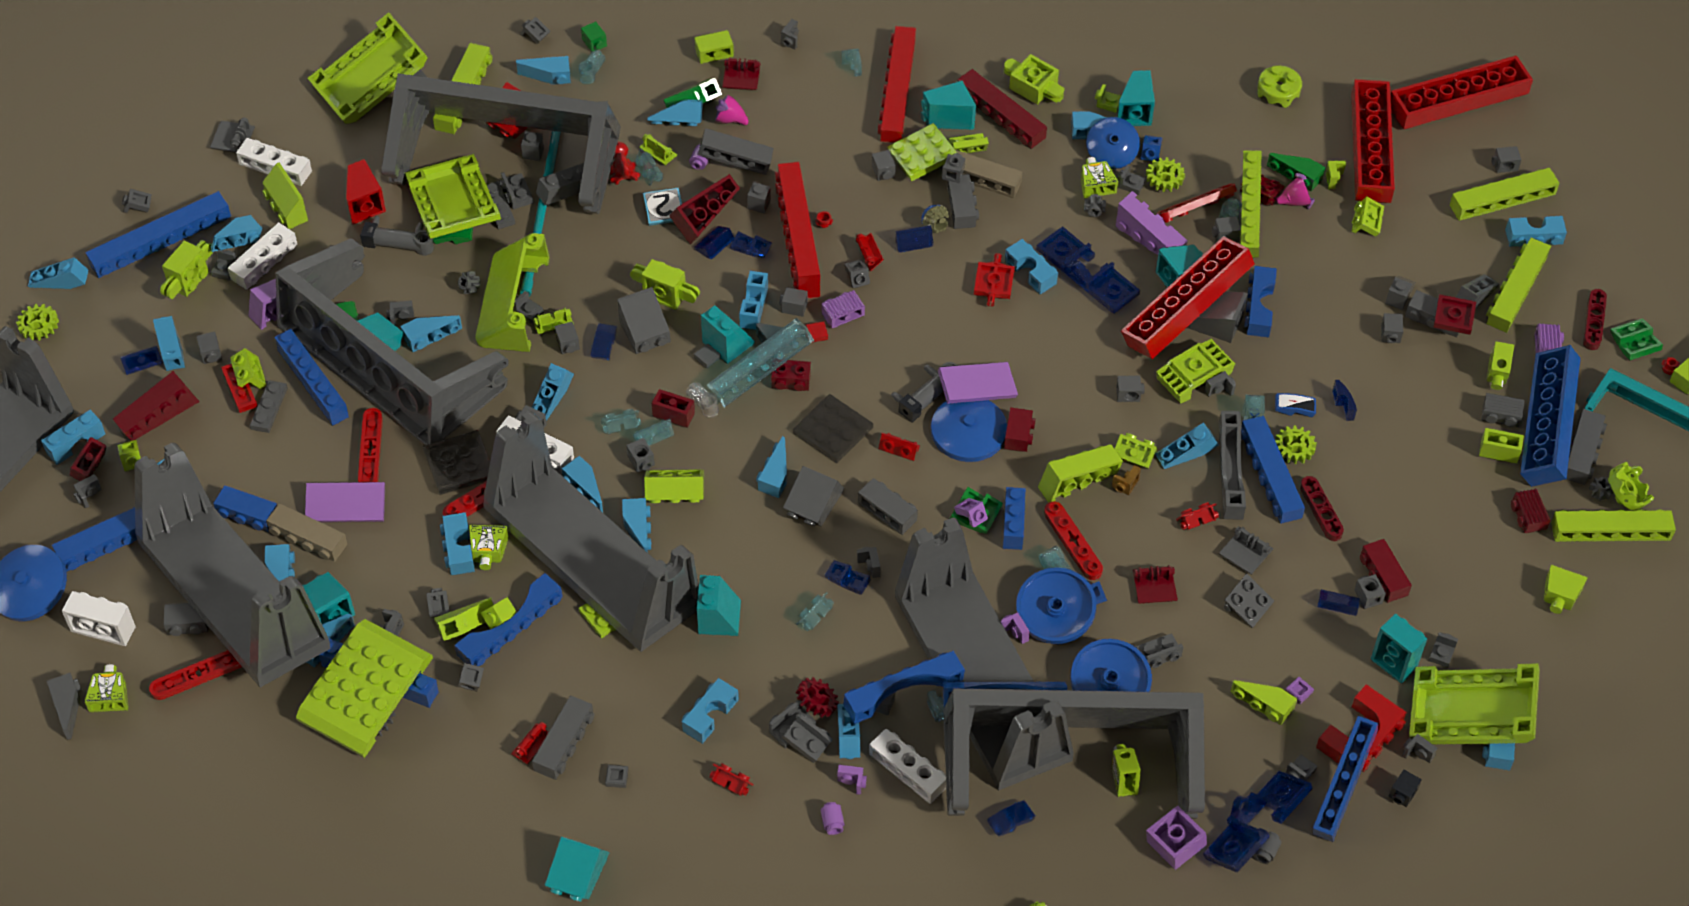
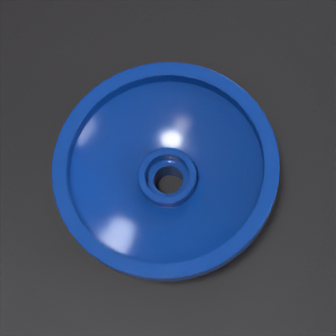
(1117, 153)

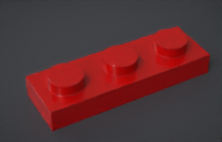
(242, 395)

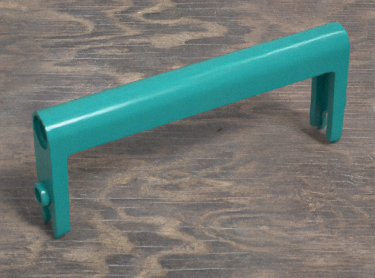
(1641, 396)

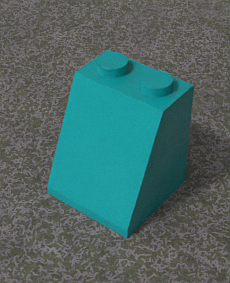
(1138, 99)
(949, 107)
(1175, 261)
(383, 330)
(724, 334)
(329, 598)
(717, 607)
(575, 869)

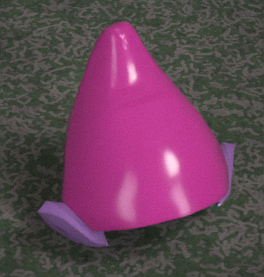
(730, 111)
(1296, 193)

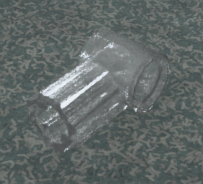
(703, 399)

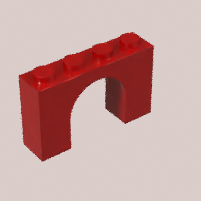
(1375, 708)

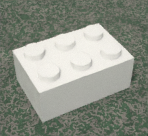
(98, 618)

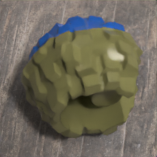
(935, 216)

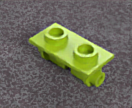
(657, 150)
(547, 321)

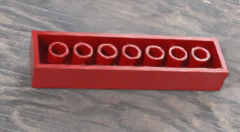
(1460, 92)
(1372, 140)
(797, 229)
(1187, 297)

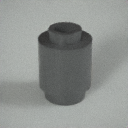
(1269, 849)

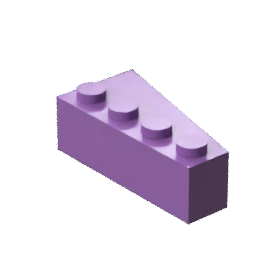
(1145, 227)
(263, 304)

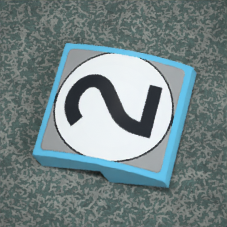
(661, 204)

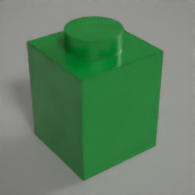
(594, 36)

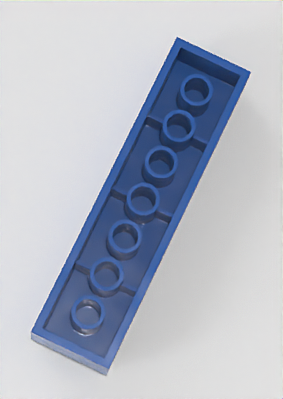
(1550, 416)

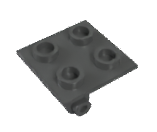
(232, 135)
(1246, 550)
(1248, 601)

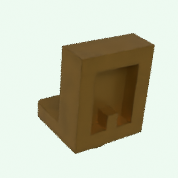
(1127, 484)

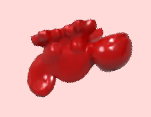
(622, 167)

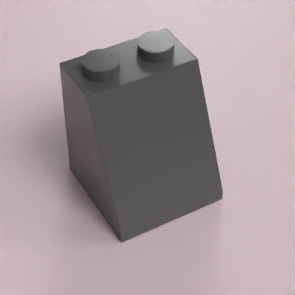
(1222, 316)
(643, 320)
(813, 497)

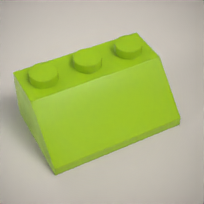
(284, 197)
(674, 485)

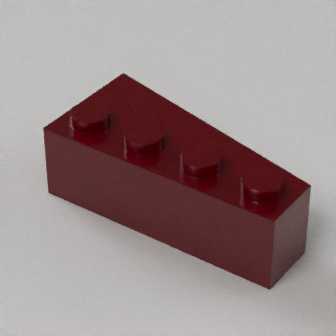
(701, 209)
(156, 407)

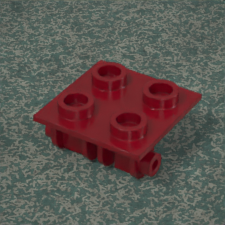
(741, 74)
(1269, 190)
(1155, 584)

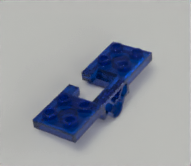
(1105, 286)
(1241, 840)

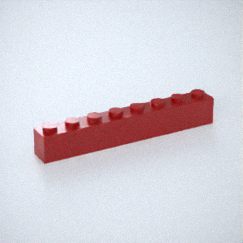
(898, 84)

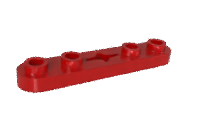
(1209, 197)
(371, 433)
(467, 503)
(1082, 552)
(179, 680)

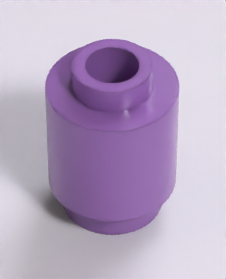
(696, 161)
(832, 818)

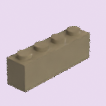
(992, 175)
(306, 532)

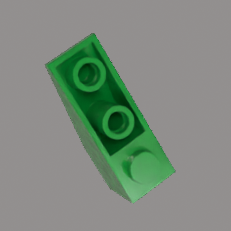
(703, 91)
(1289, 165)

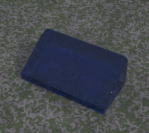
(914, 238)
(715, 242)
(141, 360)
(1338, 602)

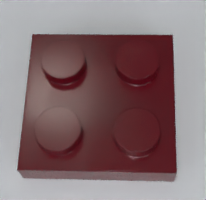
(1454, 314)

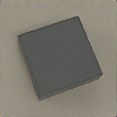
(707, 356)
(616, 776)

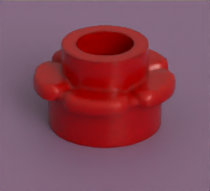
(823, 219)
(1670, 365)

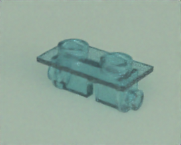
(647, 167)
(613, 421)
(656, 432)
(809, 616)

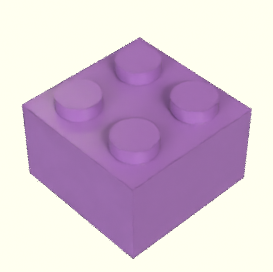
(1176, 837)

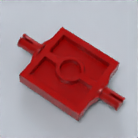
(994, 280)

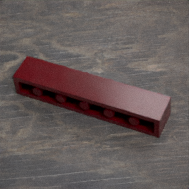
(1004, 110)

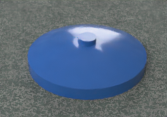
(969, 430)
(30, 582)
(1056, 605)
(1110, 667)

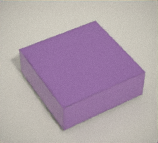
(1299, 689)

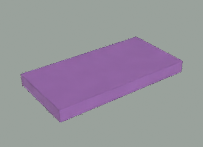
(977, 382)
(345, 502)

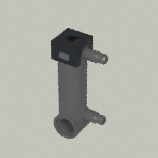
(416, 241)
(912, 405)

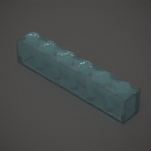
(760, 362)

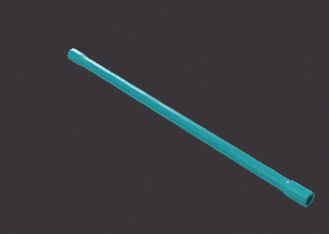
(527, 282)

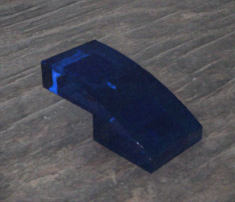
(750, 246)
(603, 341)
(1344, 398)
(847, 578)
(1011, 817)

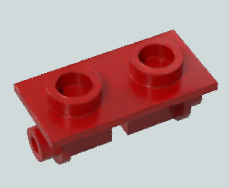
(869, 250)
(898, 446)
(1205, 513)
(531, 743)
(738, 782)

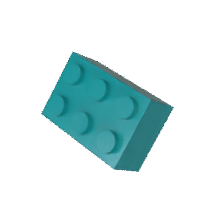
(1398, 648)

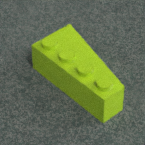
(1078, 471)

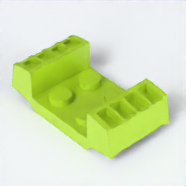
(1193, 369)

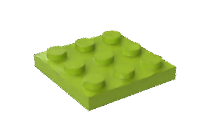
(921, 151)

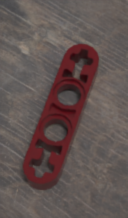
(1595, 319)
(1318, 509)

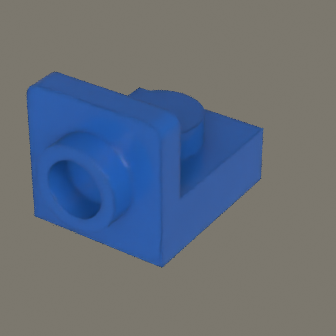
(1151, 148)

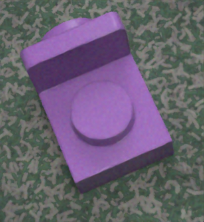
(973, 510)
(1017, 627)
(850, 775)

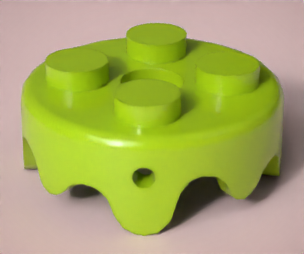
(1279, 93)
(1628, 488)

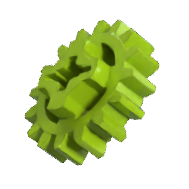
(1165, 174)
(37, 322)
(1295, 444)

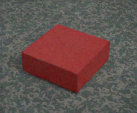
(818, 331)

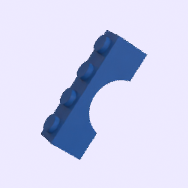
(1260, 318)

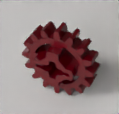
(817, 697)

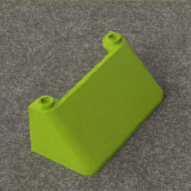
(497, 322)

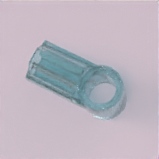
(589, 68)
(1053, 559)

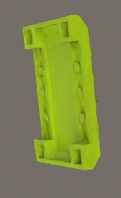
(369, 70)
(452, 196)
(362, 686)
(1475, 705)

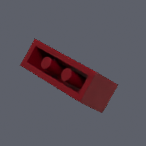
(1383, 564)

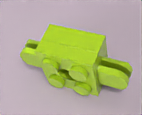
(1034, 79)
(185, 269)
(666, 282)

